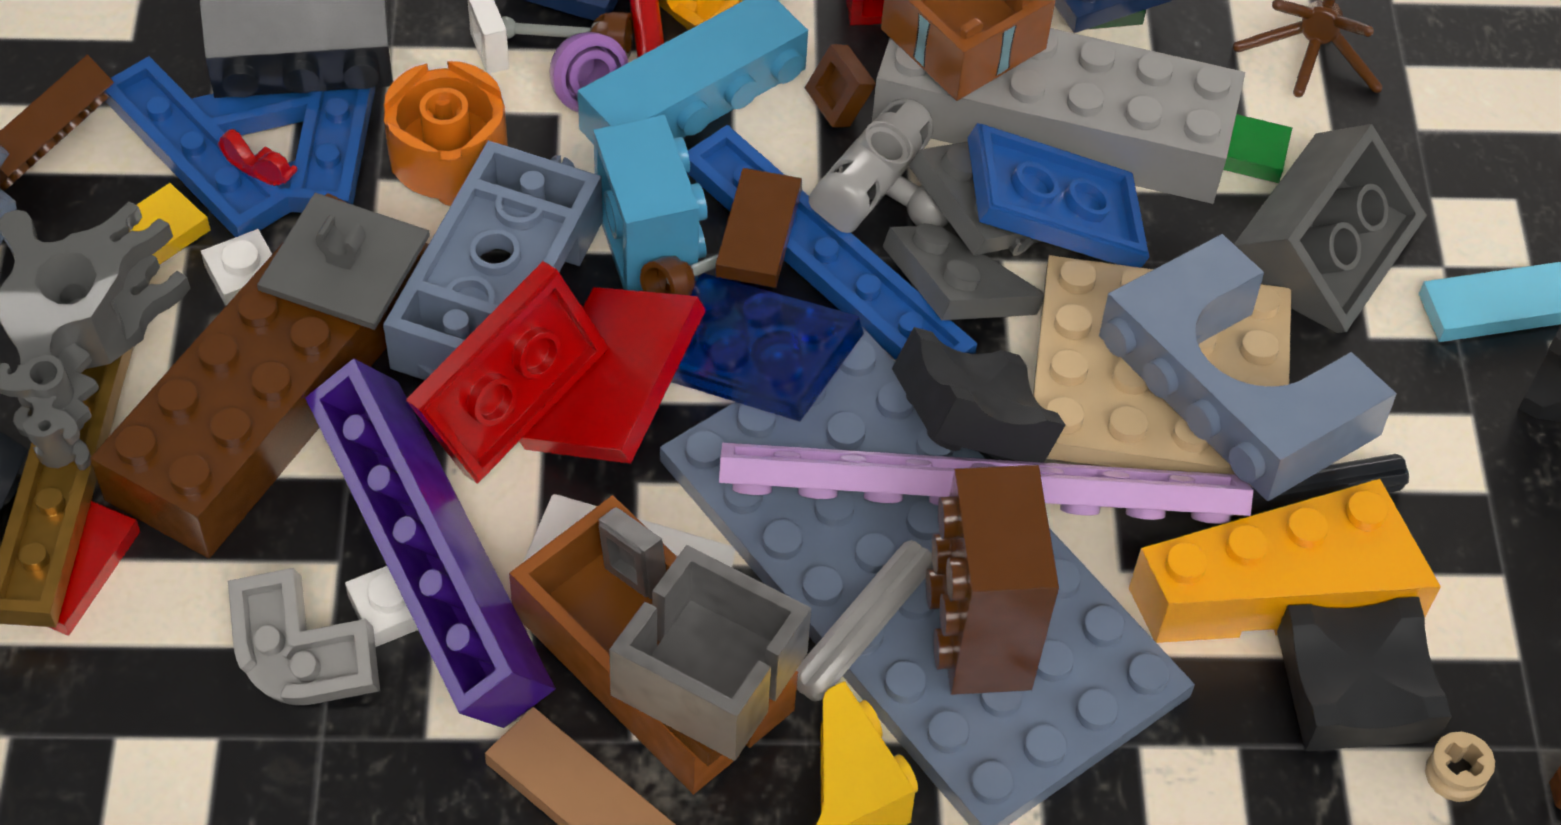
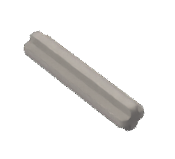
(863, 620)

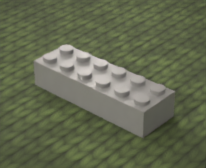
(1095, 99)

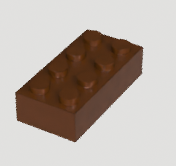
(51, 118)

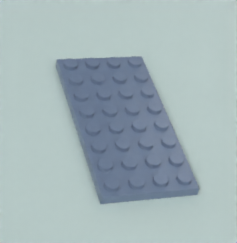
(984, 751)

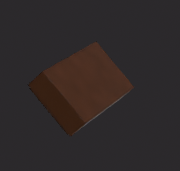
(759, 227)

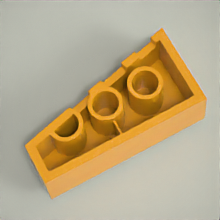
(1245, 573)

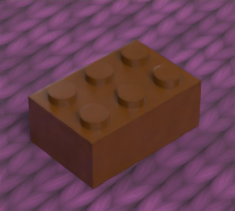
(992, 579)

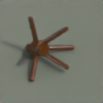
(1320, 25)

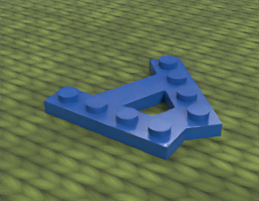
(188, 130)

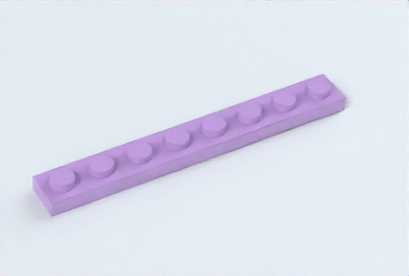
(890, 475)

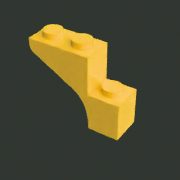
(857, 770)

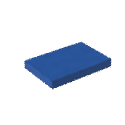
(1056, 197)

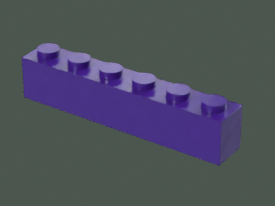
(429, 546)

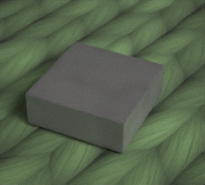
(631, 551)

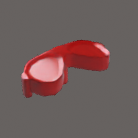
(264, 166)

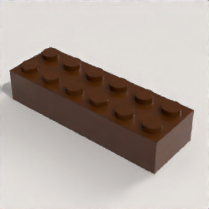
(229, 415)

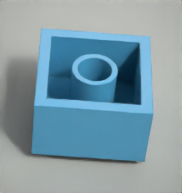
(647, 196)

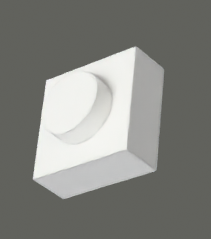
(235, 262)
(381, 604)

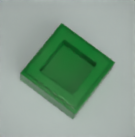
(1258, 148)

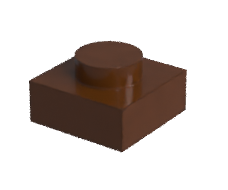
(840, 85)

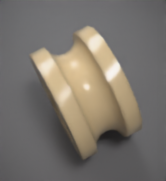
(1466, 784)

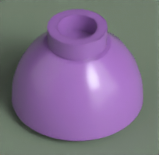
(582, 61)

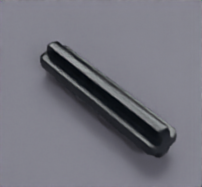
(1338, 476)

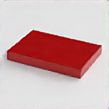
(508, 372)
(620, 393)

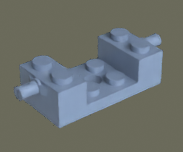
(506, 203)

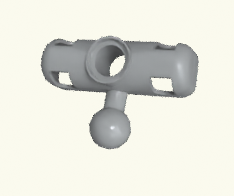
(876, 167)

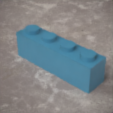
(701, 71)

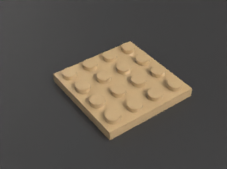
(1106, 404)

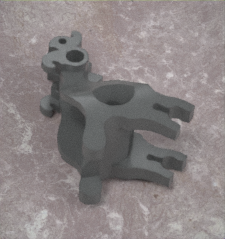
(72, 311)

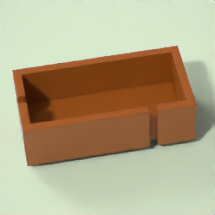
(579, 615)

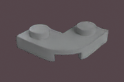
(287, 658)

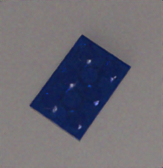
(765, 347)

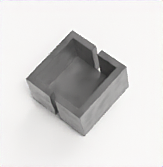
(718, 655)

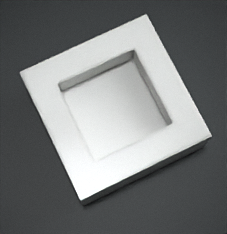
(489, 34)

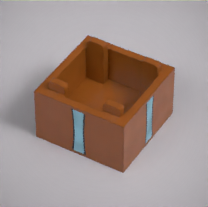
(968, 40)

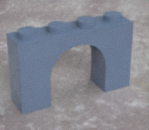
(1263, 432)

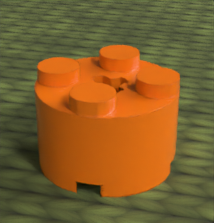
(440, 126)

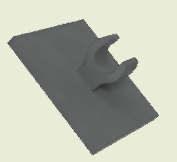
(344, 260)

